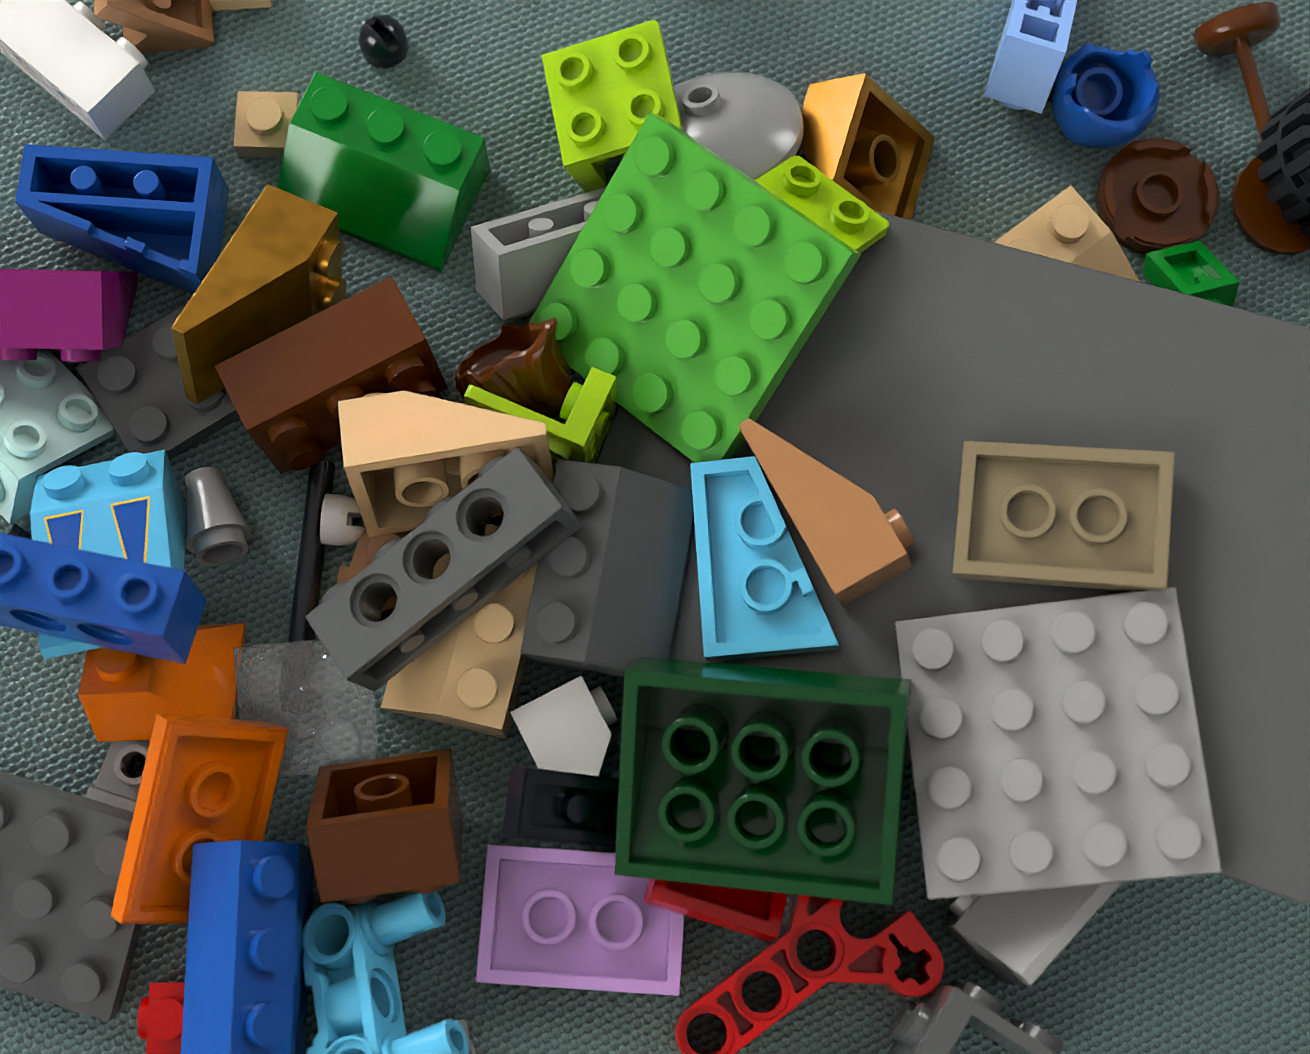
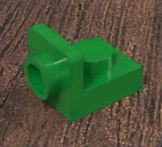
(1191, 271)

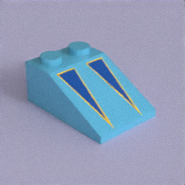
(111, 509)

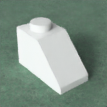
(568, 728)

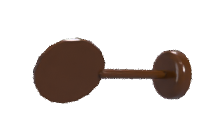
(1236, 33)

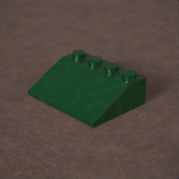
(762, 778)

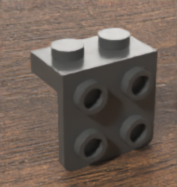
(942, 1015)

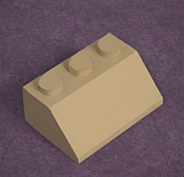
(475, 669)

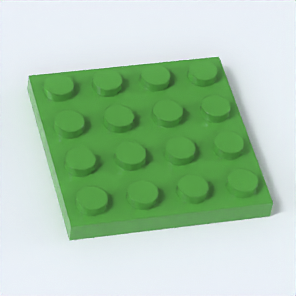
(692, 290)

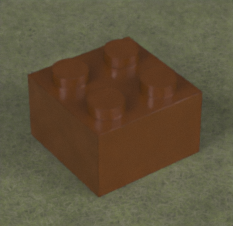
(386, 827)

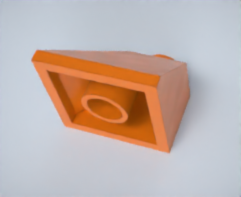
(128, 689)

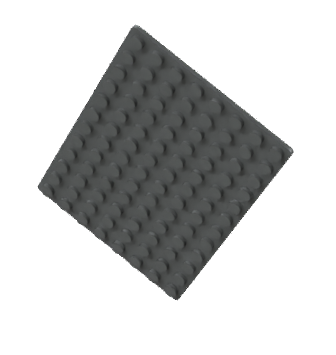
(1008, 346)

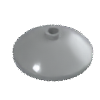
(742, 119)

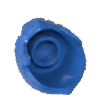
(1104, 96)

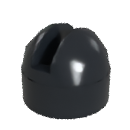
(374, 48)

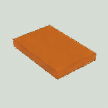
(197, 786)

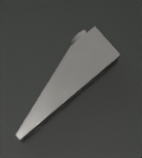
(524, 252)

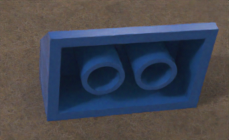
(247, 949)

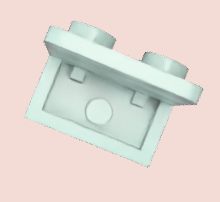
(42, 424)

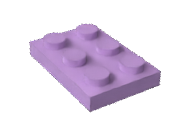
(574, 925)

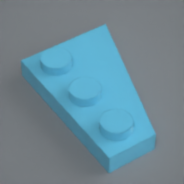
(749, 571)

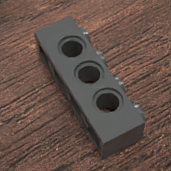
(479, 568)

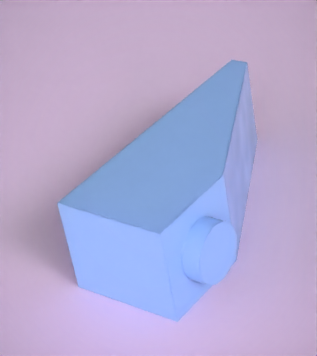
(1030, 53)

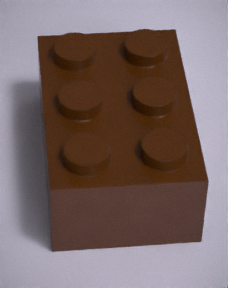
(294, 379)

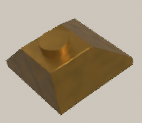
(866, 143)

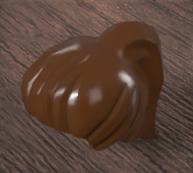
(520, 367)

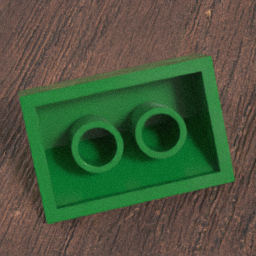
(384, 169)

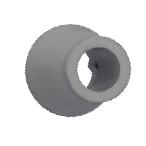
(214, 521)

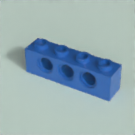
(98, 599)

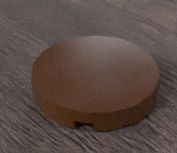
(1156, 195)

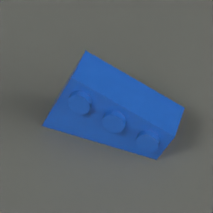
(129, 208)

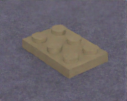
(1064, 516)

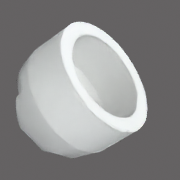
(337, 520)

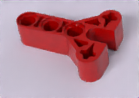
(850, 961)

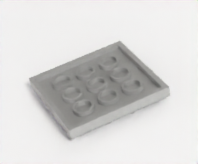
(1056, 746)

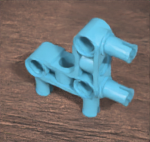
(358, 982)

